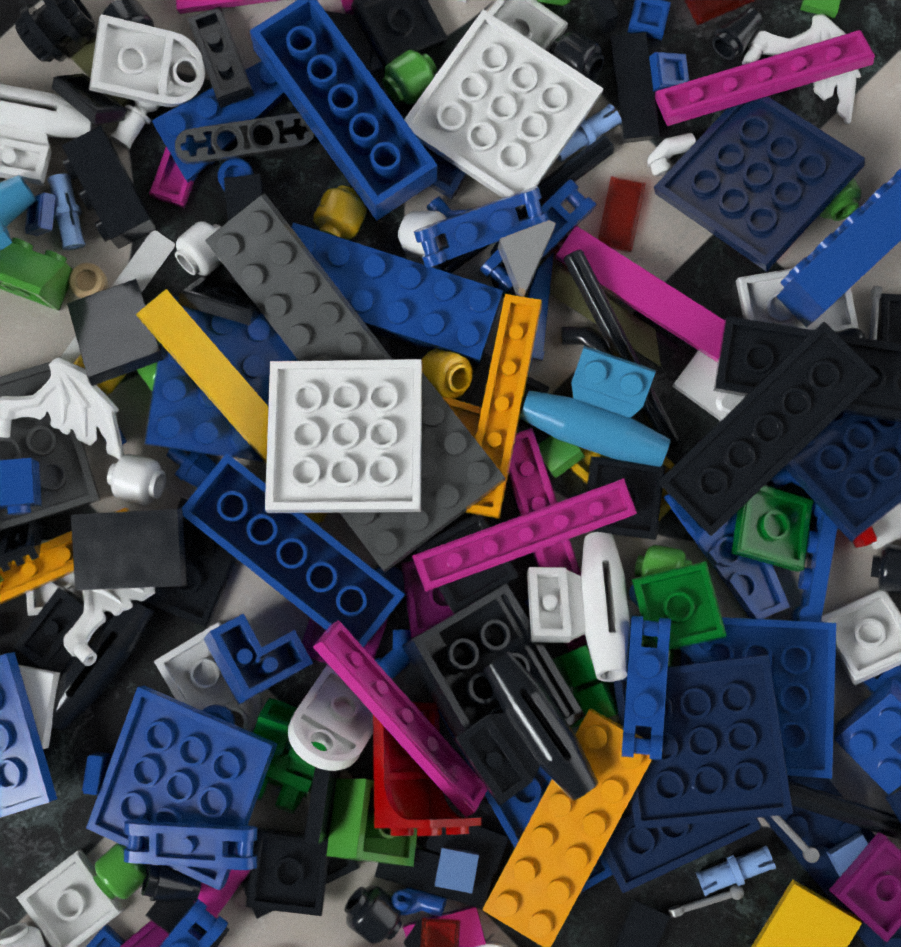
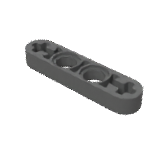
(244, 133)

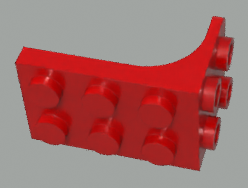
(405, 793)

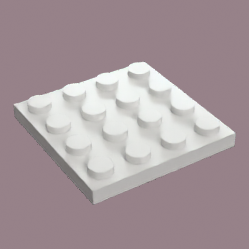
(502, 107)
(344, 436)

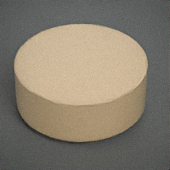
(87, 280)

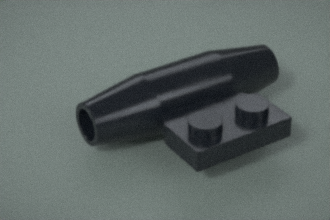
(111, 642)
(526, 736)

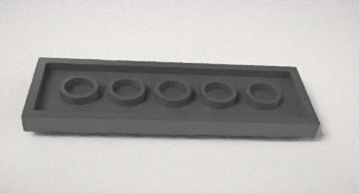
(292, 287)

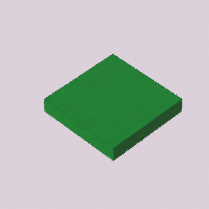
(774, 528)
(687, 599)

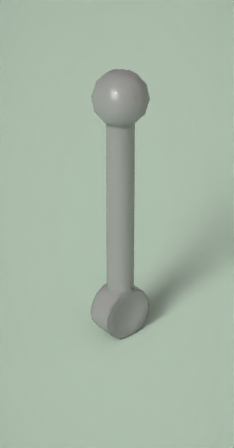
(875, 297)
(809, 853)
(735, 892)

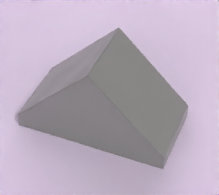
(523, 253)

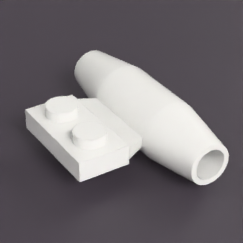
(26, 124)
(589, 604)

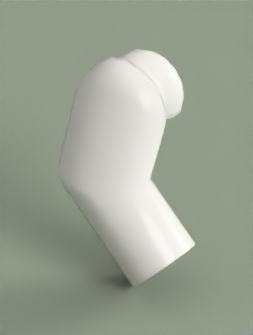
(666, 149)

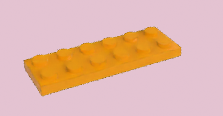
(566, 837)

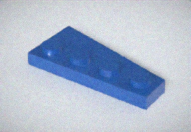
(749, 580)

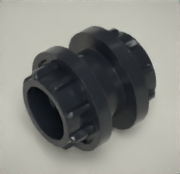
(53, 27)

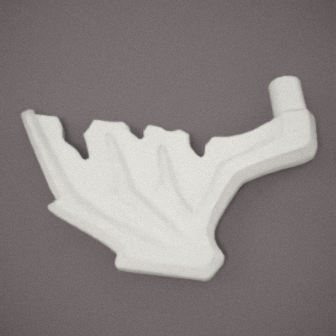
(822, 29)
(71, 405)
(95, 604)

